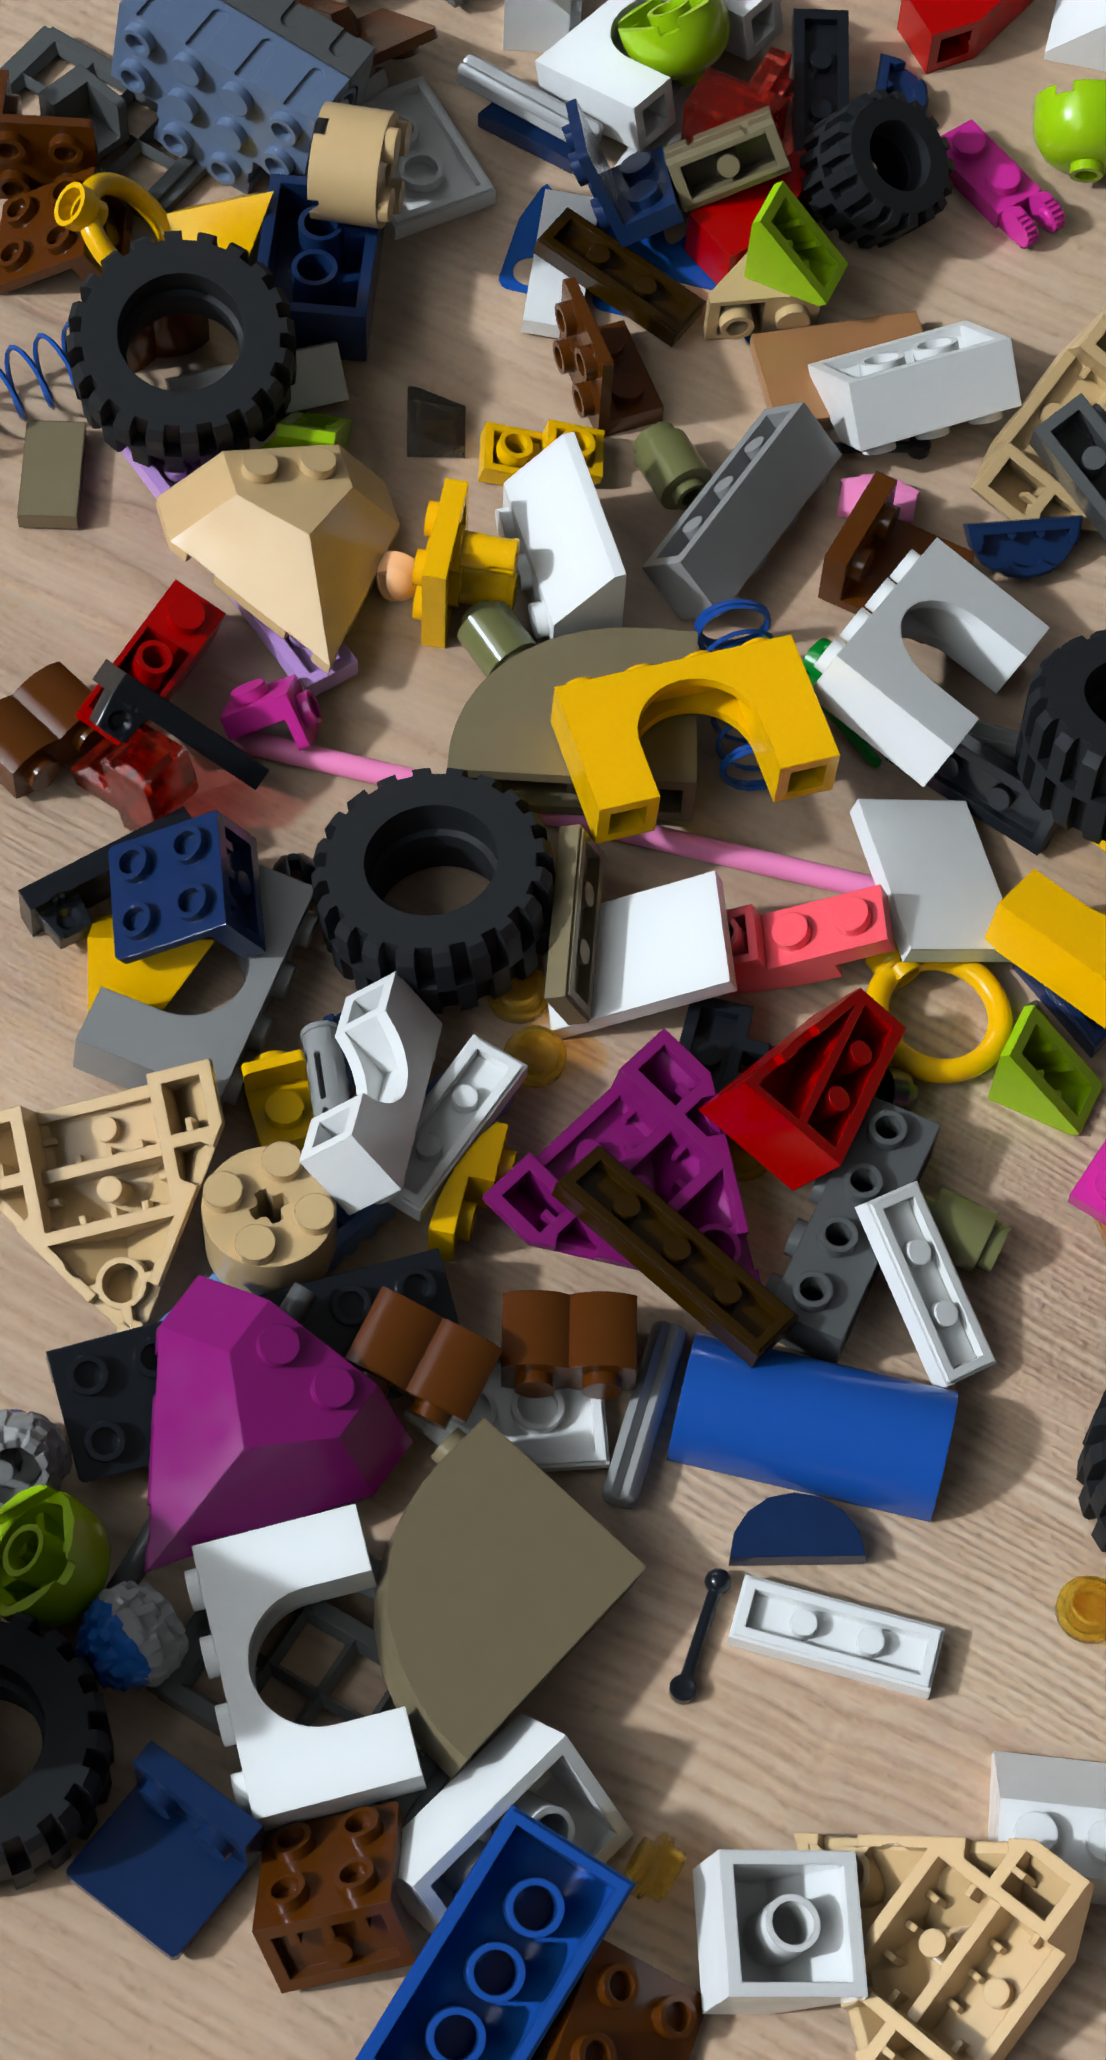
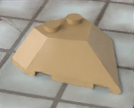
(1012, 473)
(286, 536)
(112, 1183)
(958, 1941)

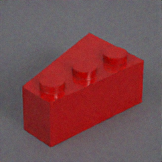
(811, 1090)

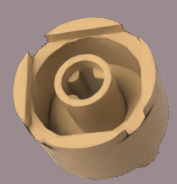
(357, 165)
(238, 1215)

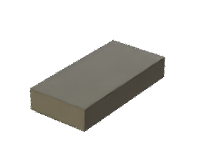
(52, 474)

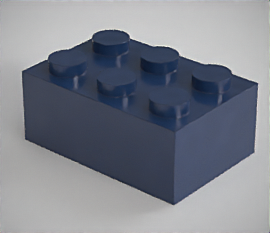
(322, 268)

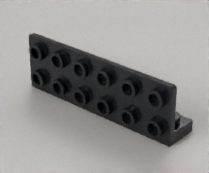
(111, 1380)

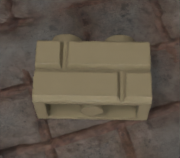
(727, 159)

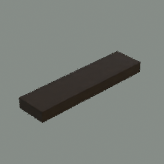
(675, 1256)

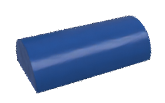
(814, 1427)
(503, 1950)

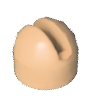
(395, 576)

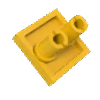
(458, 565)

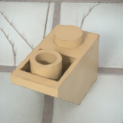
(747, 307)

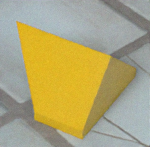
(230, 219)
(146, 980)

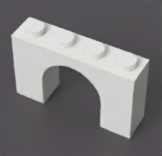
(623, 94)
(879, 687)
(246, 1589)

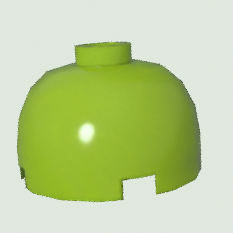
(677, 36)
(1072, 129)
(50, 1557)

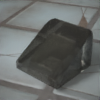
(434, 425)

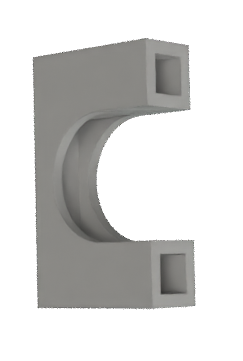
(130, 1039)

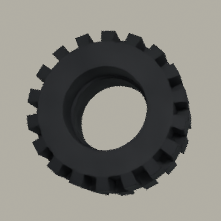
(906, 153)

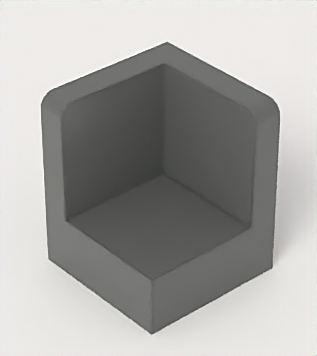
(86, 96)

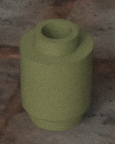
(670, 465)
(492, 635)
(968, 1230)

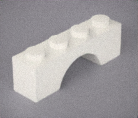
(366, 1142)

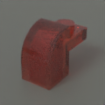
(724, 98)
(138, 777)

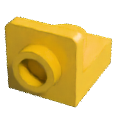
(278, 1097)

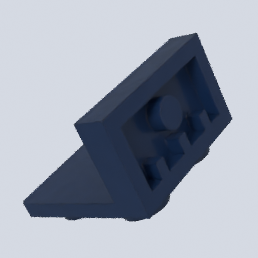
(629, 198)
(186, 887)
(168, 1853)

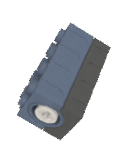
(239, 79)

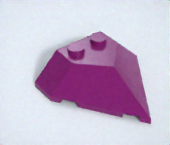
(656, 1133)
(255, 1423)

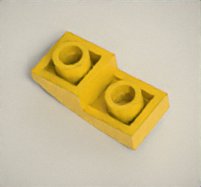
(510, 448)
(463, 1192)

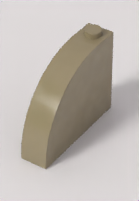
(510, 734)
(487, 1591)

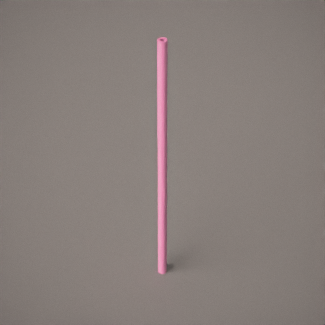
(662, 839)

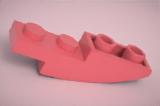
(808, 939)

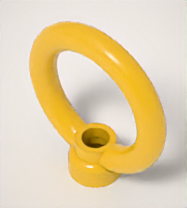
(83, 211)
(894, 974)

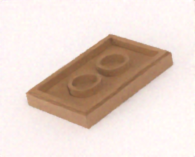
(784, 355)

